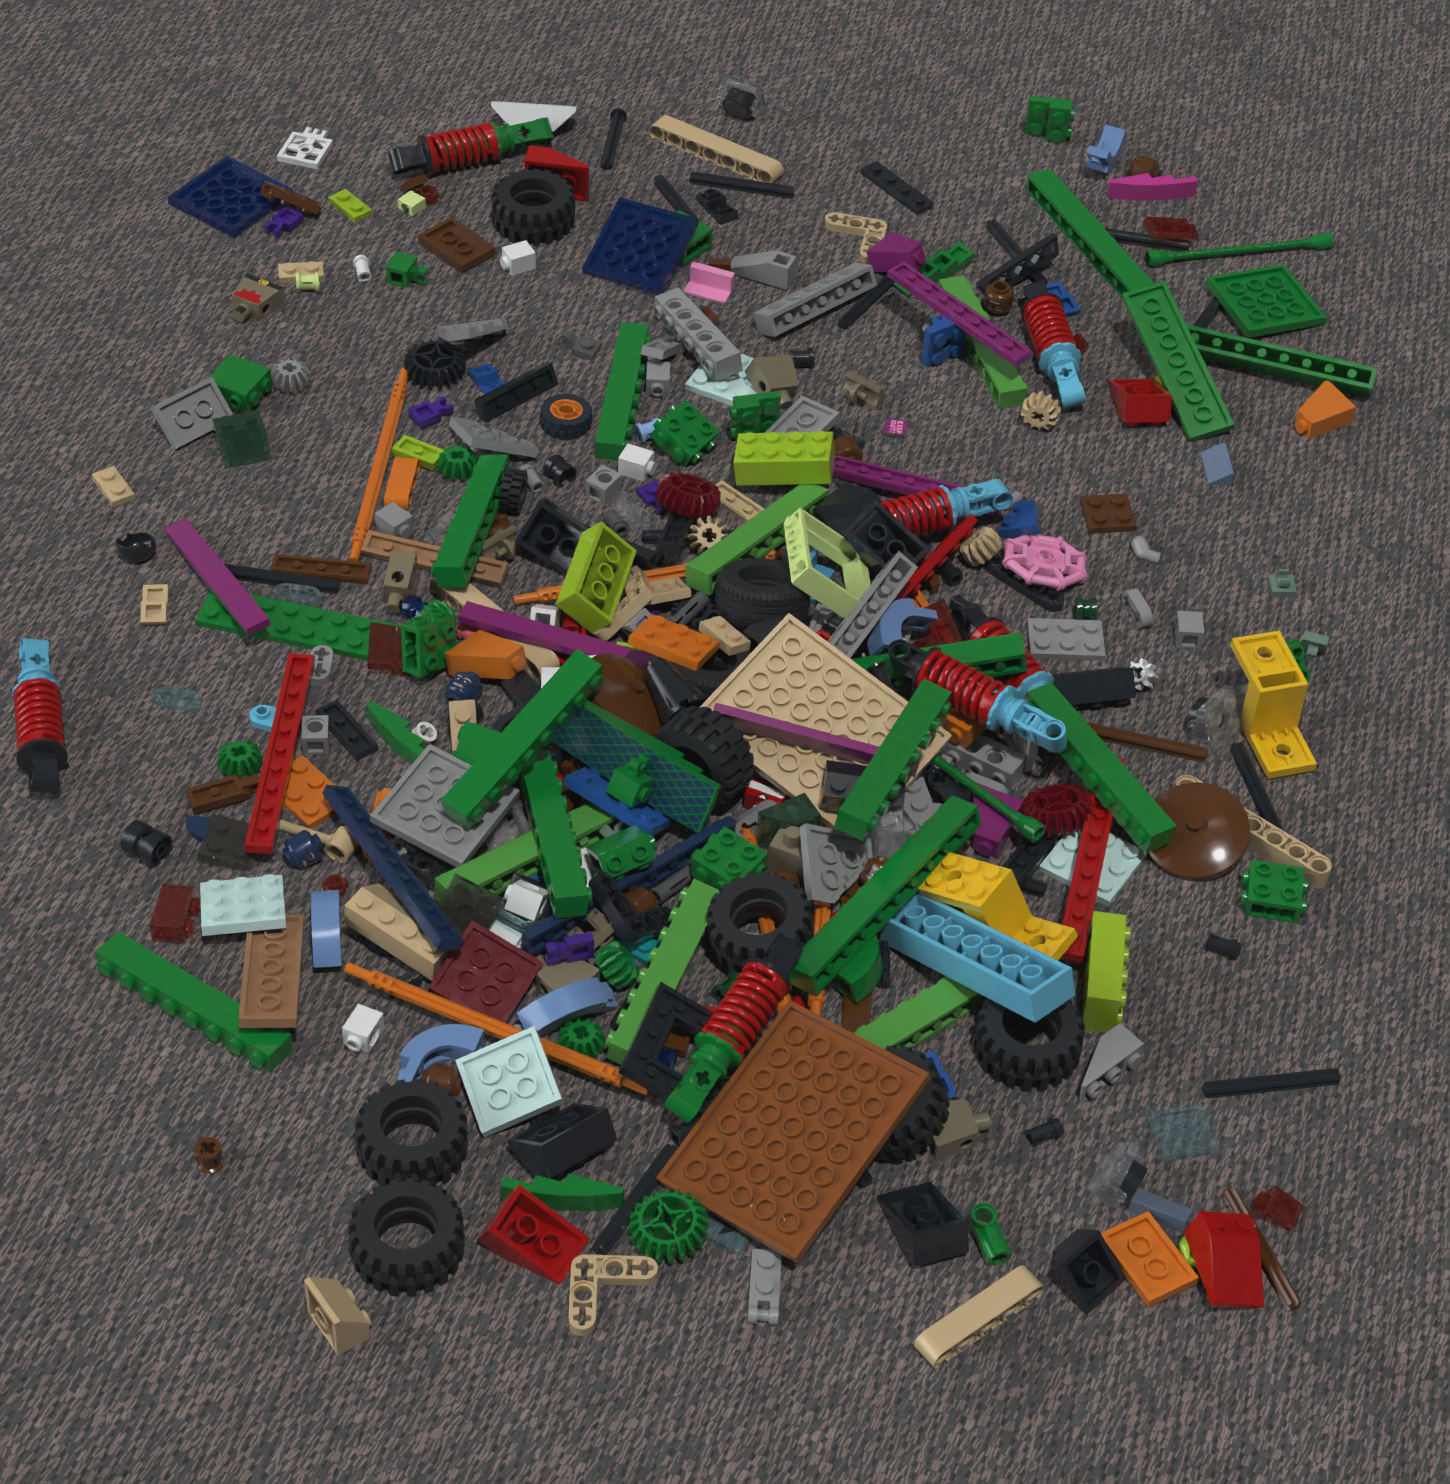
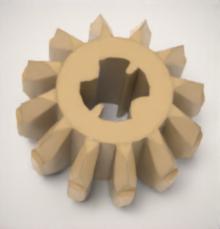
(1040, 411)
(708, 527)
(980, 546)

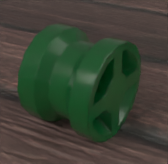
(1085, 609)

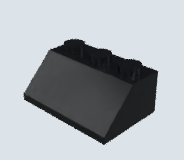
(1096, 686)
(841, 779)
(564, 1139)

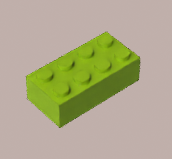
(784, 458)
(596, 577)
(1105, 972)

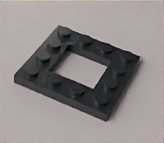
(641, 1061)

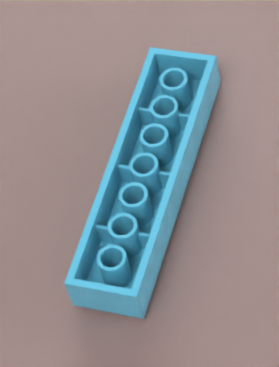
(979, 957)

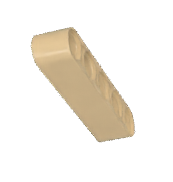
(978, 1315)

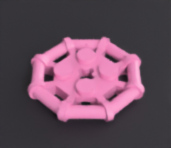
(1045, 561)

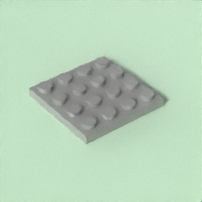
(417, 815)

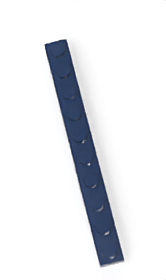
(393, 868)
(660, 869)

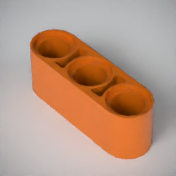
(402, 481)

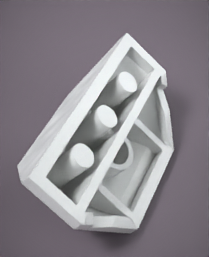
(518, 113)

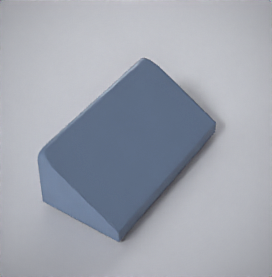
(1217, 465)
(1163, 1210)

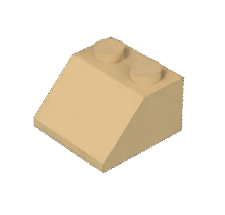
(336, 1313)

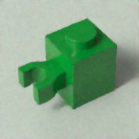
(404, 269)
(630, 783)

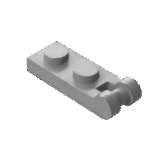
(660, 349)
(764, 1286)

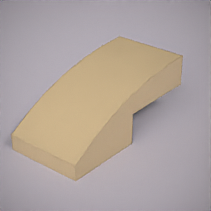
(154, 604)

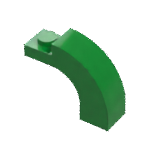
(862, 972)

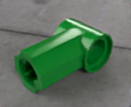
(989, 1234)

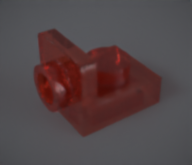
(1278, 1207)

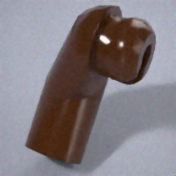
(707, 311)
(501, 523)

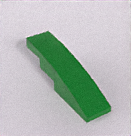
(943, 264)
(395, 732)
(572, 1195)

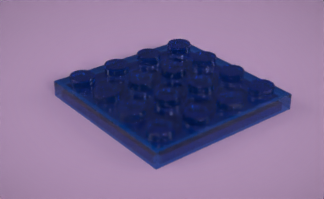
(226, 196)
(640, 246)

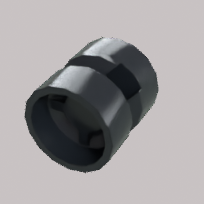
(146, 842)

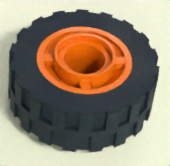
(566, 416)

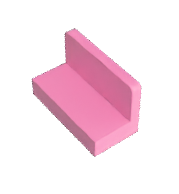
(710, 282)

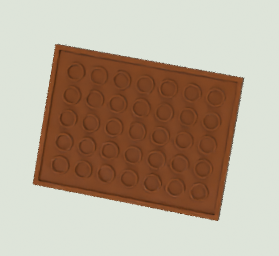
(794, 1130)

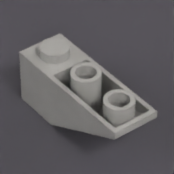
(766, 267)
(1113, 1055)

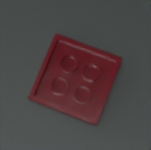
(486, 974)

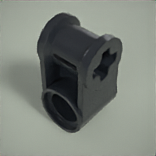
(943, 787)

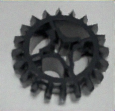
(435, 364)

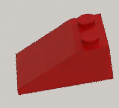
(569, 168)
(1140, 401)
(533, 1236)
(1227, 1258)

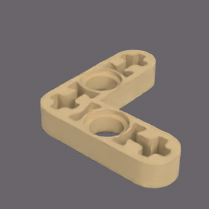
(870, 233)
(638, 595)
(597, 1275)

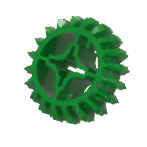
(679, 1213)

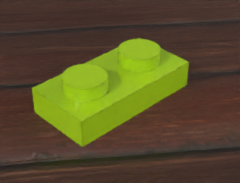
(350, 205)
(415, 448)

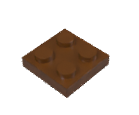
(1108, 513)

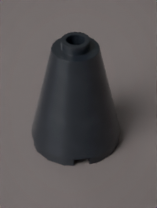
(671, 689)

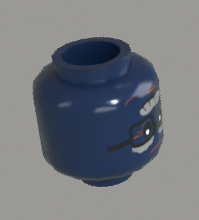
(464, 686)
(303, 849)

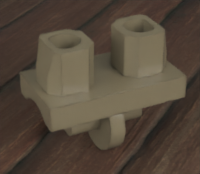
(862, 390)
(501, 544)
(601, 929)

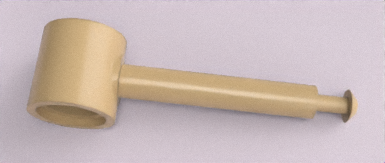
(337, 845)

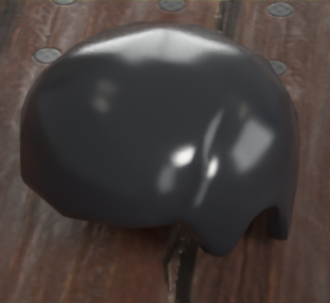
(136, 547)

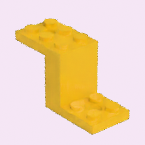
(1273, 704)
(995, 899)

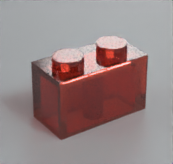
(174, 914)

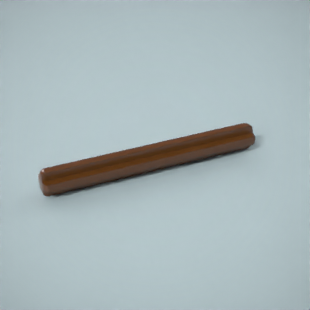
(1150, 743)
(1268, 1259)

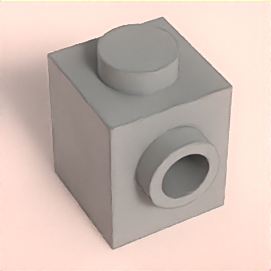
(394, 521)

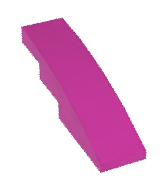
(1151, 189)

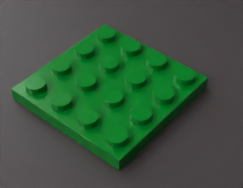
(1265, 300)

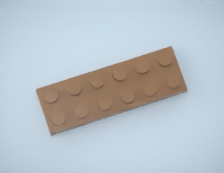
(272, 976)

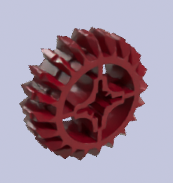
(688, 495)
(1058, 808)

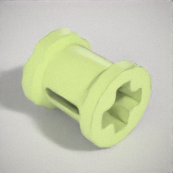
(307, 282)

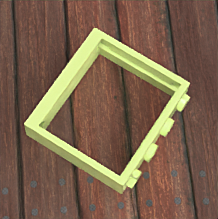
(805, 530)

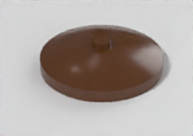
(626, 693)
(1208, 835)

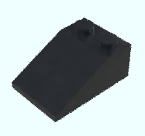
(551, 534)
(880, 535)
(925, 1223)

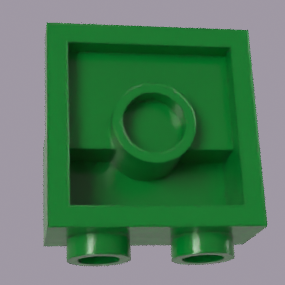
(1049, 118)
(753, 413)

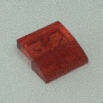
(1170, 228)
(386, 649)

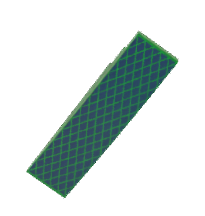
(610, 742)

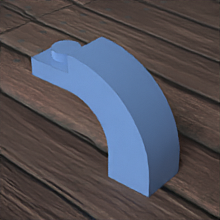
(1108, 150)
(898, 616)
(326, 928)
(566, 1004)
(438, 1045)

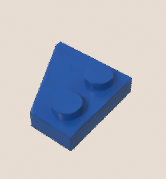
(1020, 520)

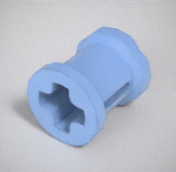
(644, 431)

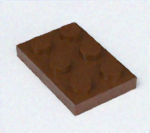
(456, 244)

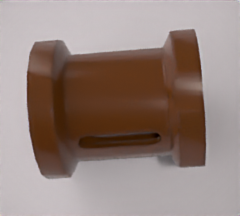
(212, 1151)

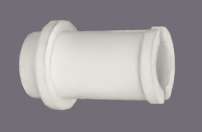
(362, 264)

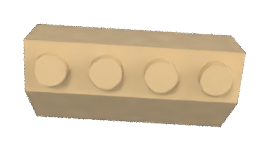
(387, 922)

